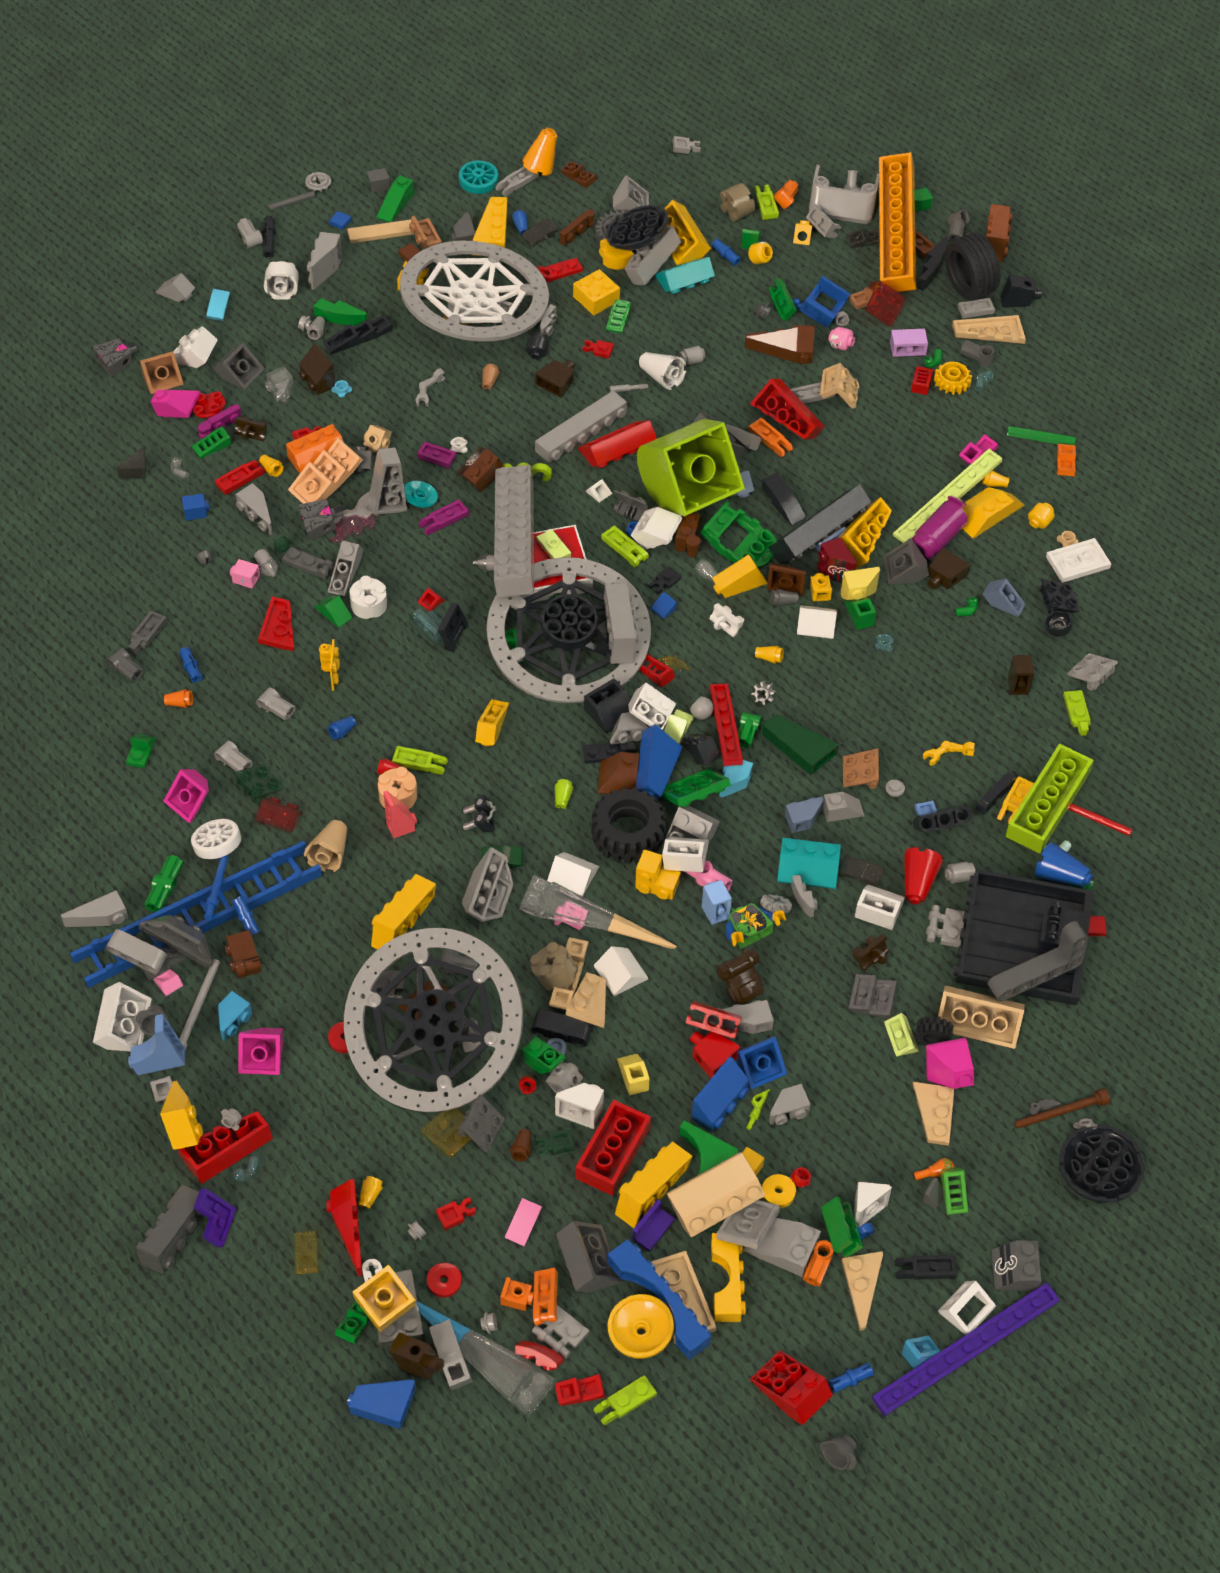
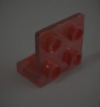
(884, 302)

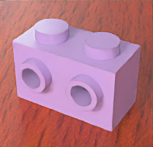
(907, 340)

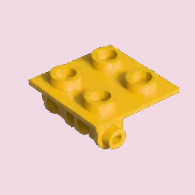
(330, 661)

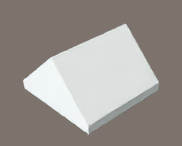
(816, 621)
(572, 872)
(620, 970)
(870, 1200)

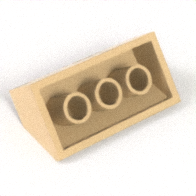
(982, 1016)
(715, 1194)

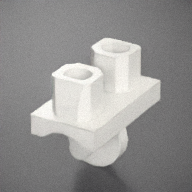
(726, 620)

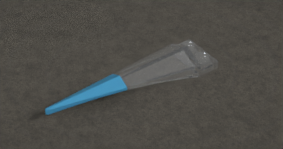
(508, 1372)

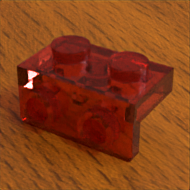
(278, 815)

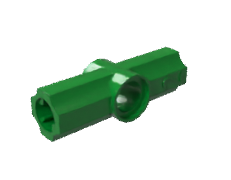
(163, 883)

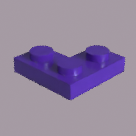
(219, 1214)

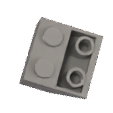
(692, 824)

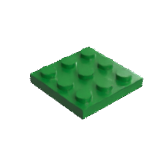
(695, 787)

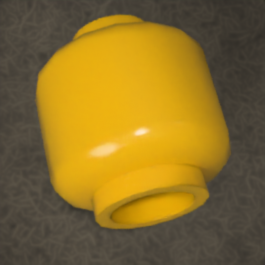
(760, 253)
(1041, 515)

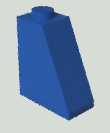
(383, 1401)

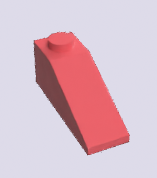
(398, 816)

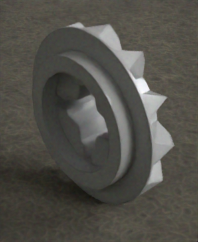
(324, 179)
(774, 903)

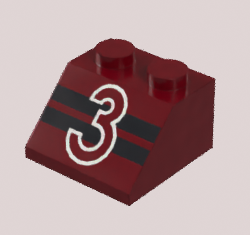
(835, 559)

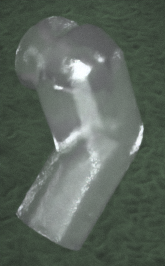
(176, 469)

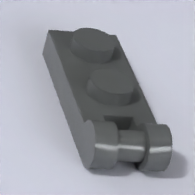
(307, 562)

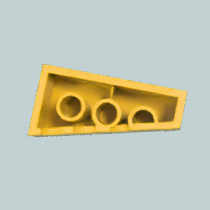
(493, 223)
(865, 530)
(402, 910)
(651, 1183)

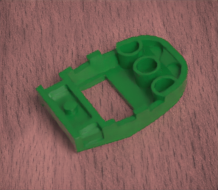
(754, 544)

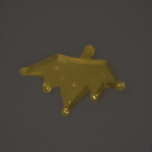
(674, 662)

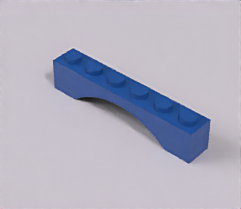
(631, 1266)

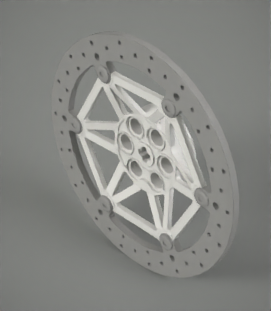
(474, 298)

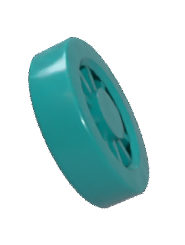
(478, 177)

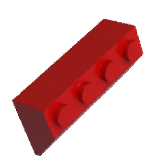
(618, 443)

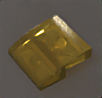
(449, 1141)

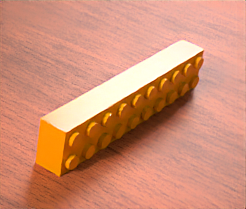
(897, 222)

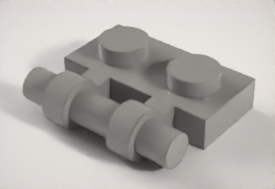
(951, 929)
(567, 1328)

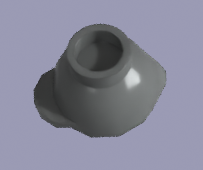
(146, 1019)
(840, 1452)

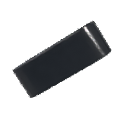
(951, 818)
(562, 1027)

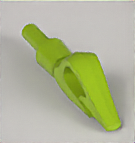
(757, 1107)

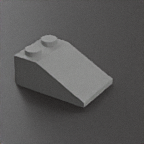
(787, 1245)

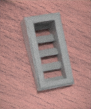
(748, 439)

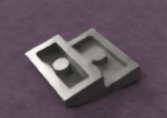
(864, 994)

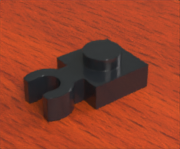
(666, 578)

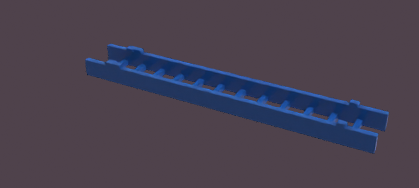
(292, 882)

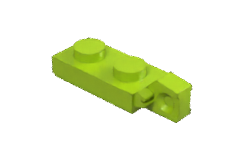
(1077, 710)

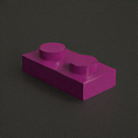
(436, 454)

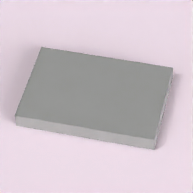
(749, 1224)

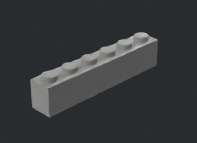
(581, 426)

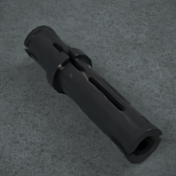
(268, 232)

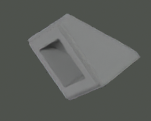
(161, 1088)

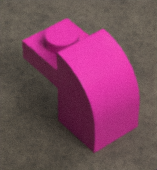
(973, 452)

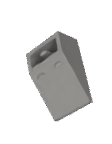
(324, 258)

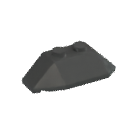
(179, 936)

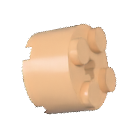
(400, 784)

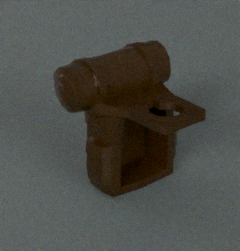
(741, 977)

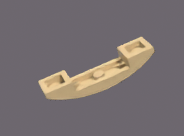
(562, 997)

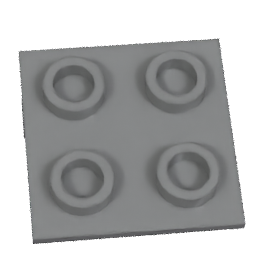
(1093, 670)

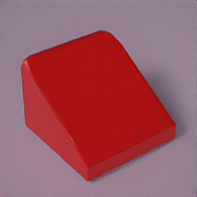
(430, 600)

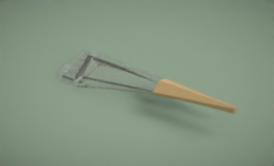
(561, 904)

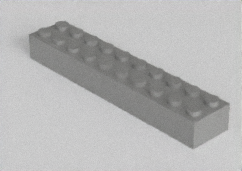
(514, 531)

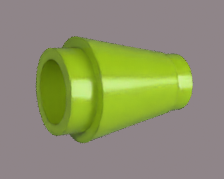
(563, 791)

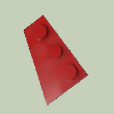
(277, 625)

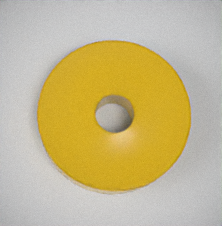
(779, 1182)

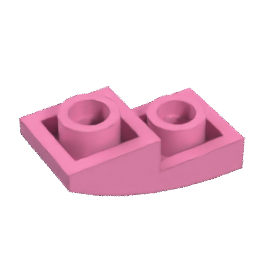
(523, 1222)

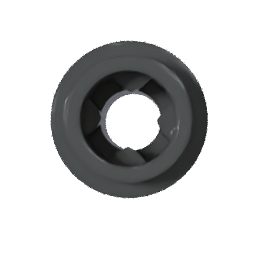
(781, 597)

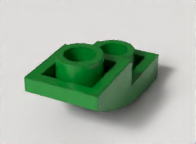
(352, 1324)

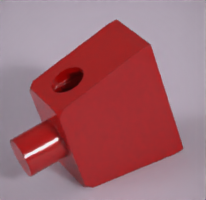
(713, 1051)

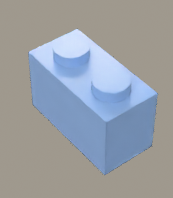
(716, 902)

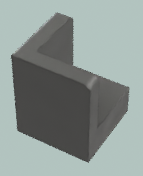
(379, 180)

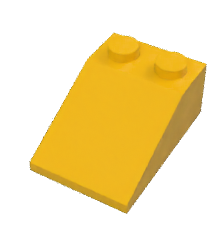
(180, 1119)

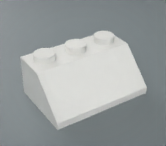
(117, 1018)

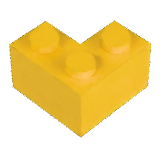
(653, 878)

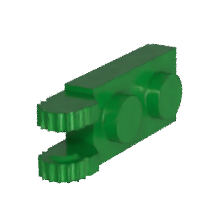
(782, 300)

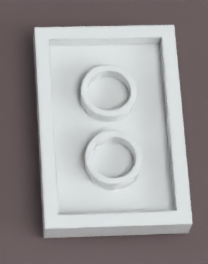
(1078, 560)

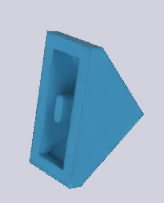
(919, 1350)

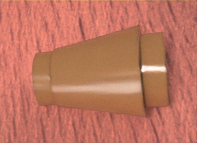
(490, 374)

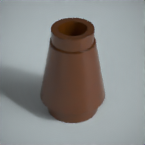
(522, 1146)

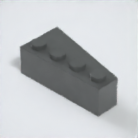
(170, 1231)

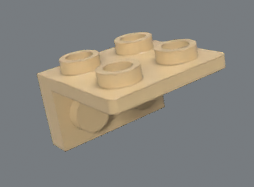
(839, 380)

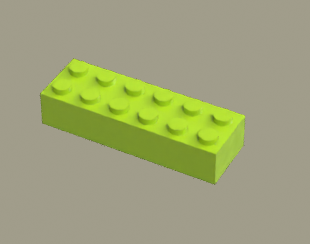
(1049, 798)

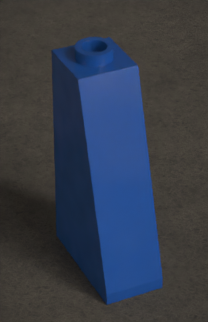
(656, 760)

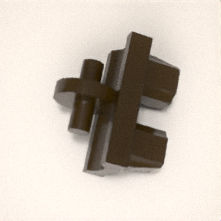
(250, 429)
(874, 952)

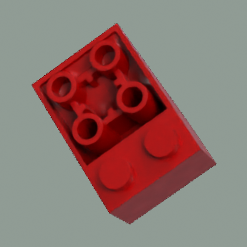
(792, 1387)

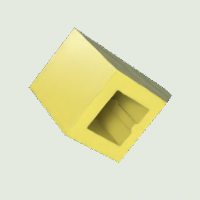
(634, 1074)

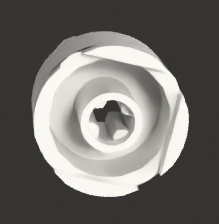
(281, 280)
(368, 598)

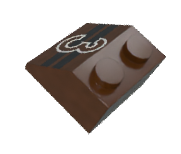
(480, 468)

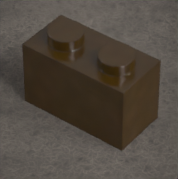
(1020, 675)

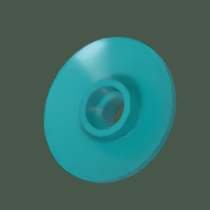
(420, 494)

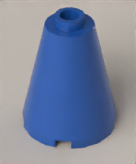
(1062, 867)

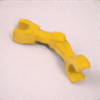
(946, 746)

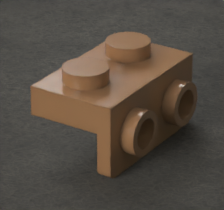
(424, 232)

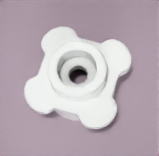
(459, 445)

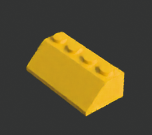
(693, 244)

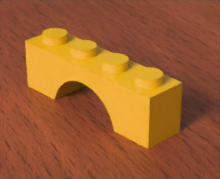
(728, 1301)

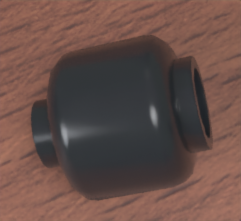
(537, 345)

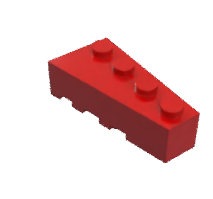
(225, 1146)

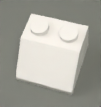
(580, 1104)

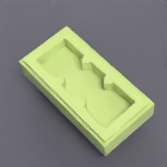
(553, 545)

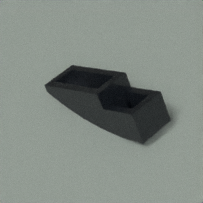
(783, 499)

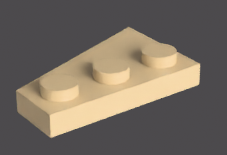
(589, 1001)
(936, 1111)

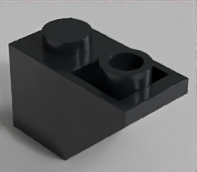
(701, 748)

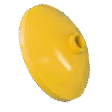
(639, 1313)

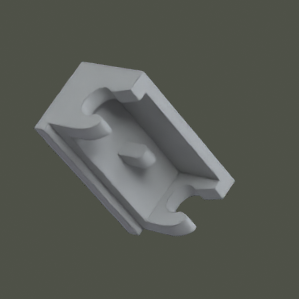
(822, 222)

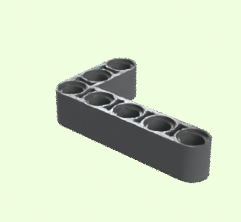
(1044, 967)

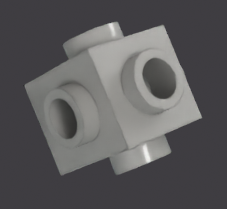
(564, 1077)

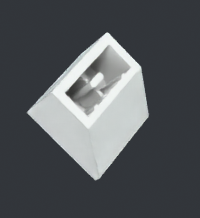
(195, 348)
(656, 528)
(651, 706)
(685, 854)
(879, 907)

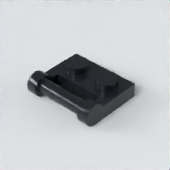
(452, 626)

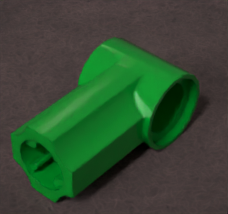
(747, 728)

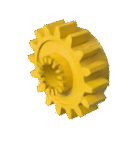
(953, 377)

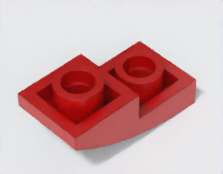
(544, 1356)

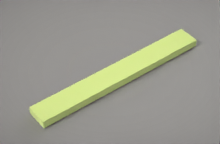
(956, 488)

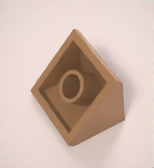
(161, 372)

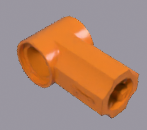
(786, 194)
(818, 1264)

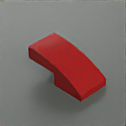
(578, 1391)

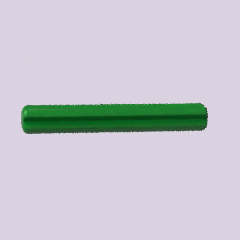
(1040, 436)

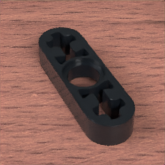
(995, 792)

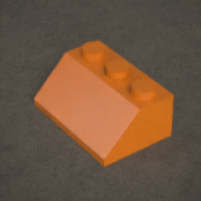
(311, 446)

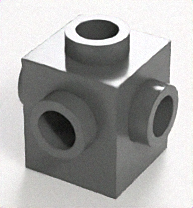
(367, 456)

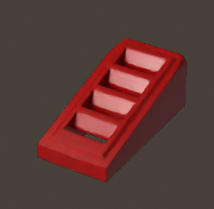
(921, 380)
(663, 677)

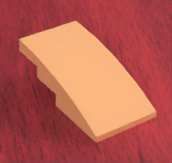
(326, 473)

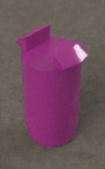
(941, 527)

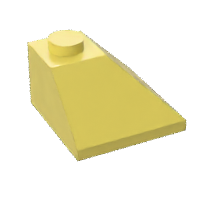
(859, 583)

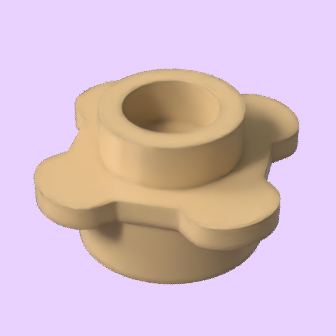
(1067, 538)

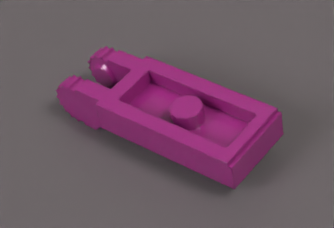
(219, 420)
(444, 517)

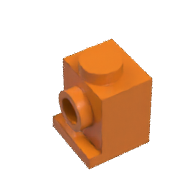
(510, 1299)

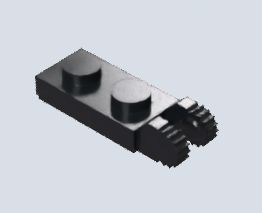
(927, 1267)

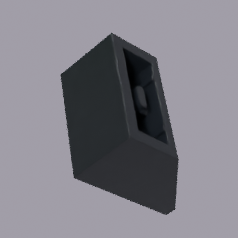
(607, 704)

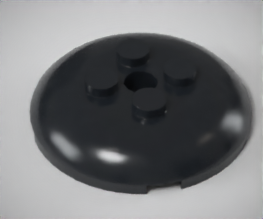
(637, 228)
(1109, 1148)

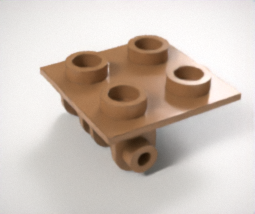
(861, 769)

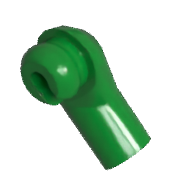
(936, 360)

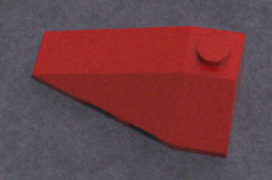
(345, 1216)

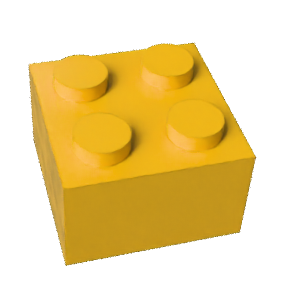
(596, 292)
(384, 1298)

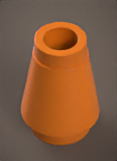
(179, 699)

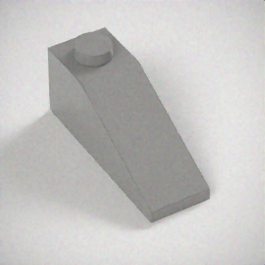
(99, 912)

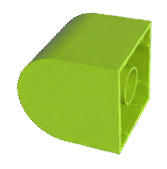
(690, 467)

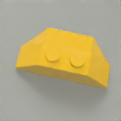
(988, 509)

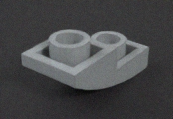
(547, 320)
(803, 897)

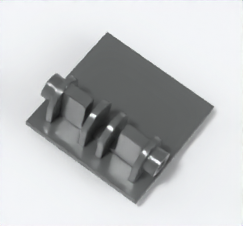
(628, 505)
(481, 1123)

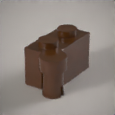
(687, 535)
(243, 954)

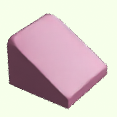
(168, 982)

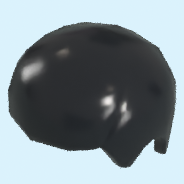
(1061, 621)

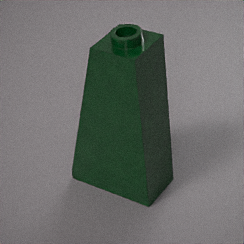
(799, 744)

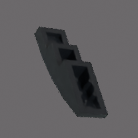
(933, 263)
(353, 336)

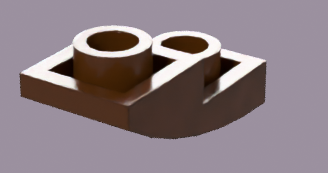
(576, 173)

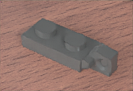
(146, 631)

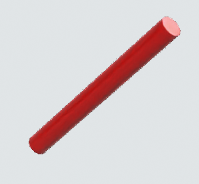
(1102, 820)

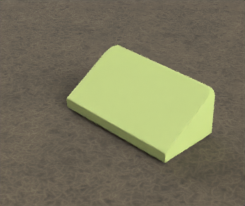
(901, 1035)

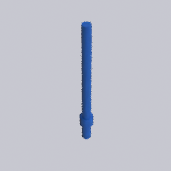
(212, 901)

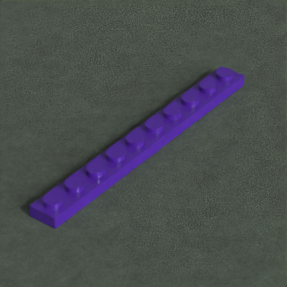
(965, 1349)

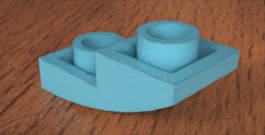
(218, 304)

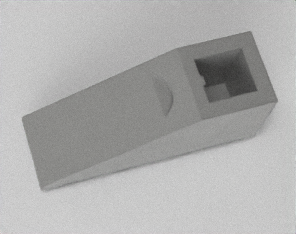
(254, 504)
(345, 567)
(755, 1017)
(450, 1351)

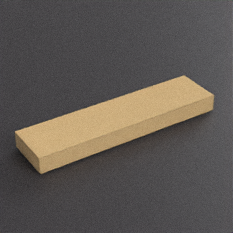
(379, 231)

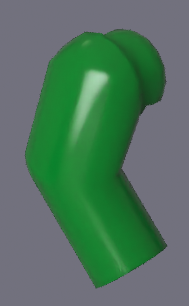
(969, 609)

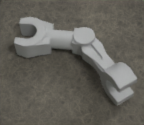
(422, 396)

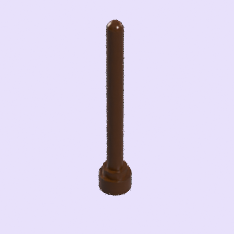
(1100, 1098)

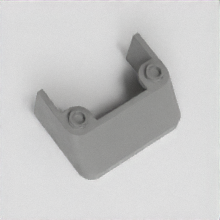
(844, 203)

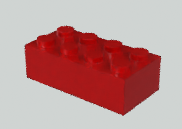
(613, 1147)

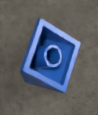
(761, 1062)

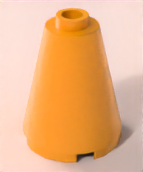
(542, 153)

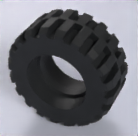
(628, 804)

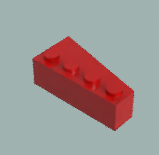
(788, 409)

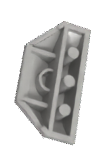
(489, 887)

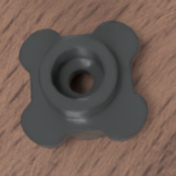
(763, 310)

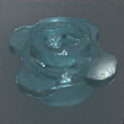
(884, 638)

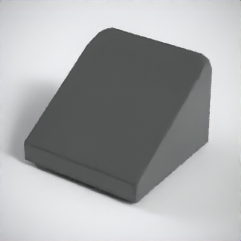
(933, 1194)

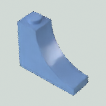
(160, 1052)

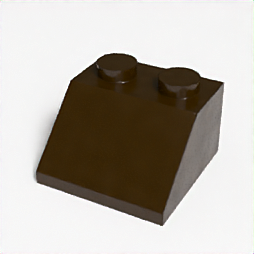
(317, 371)

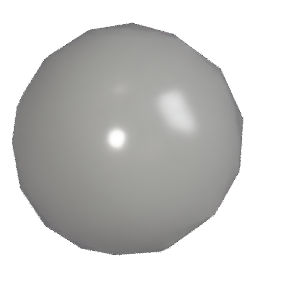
(702, 708)

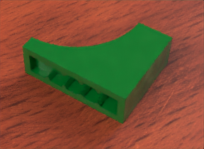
(709, 1149)

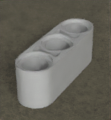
(136, 951)

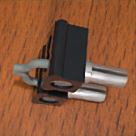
(483, 819)

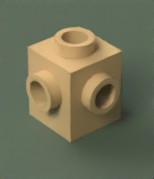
(377, 438)

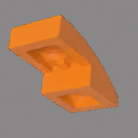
(1066, 460)

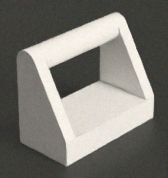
(959, 1299)

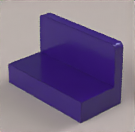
(652, 1227)

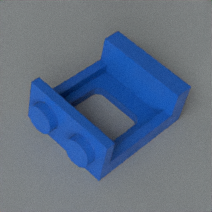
(819, 312)

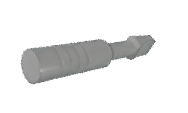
(621, 388)

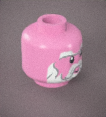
(841, 338)

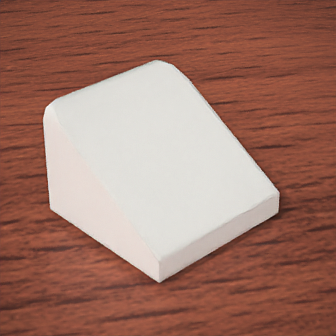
(599, 491)

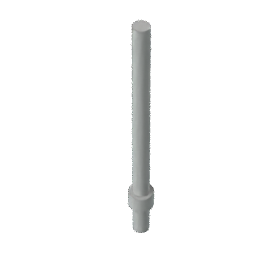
(199, 1002)

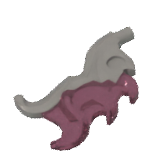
(354, 520)

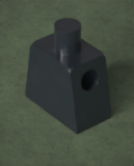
(1019, 292)

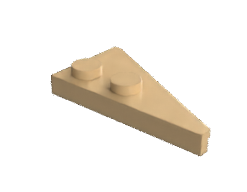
(861, 1278)

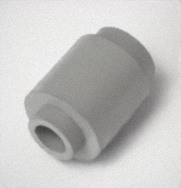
(692, 355)
(959, 872)

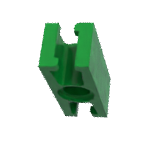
(841, 1227)

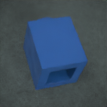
(195, 506)

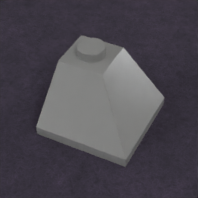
(629, 195)

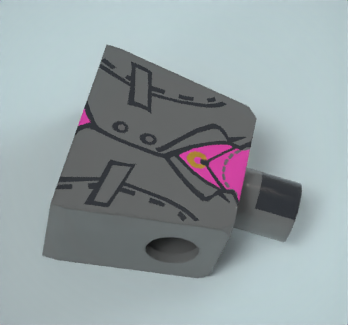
(114, 355)
(319, 517)

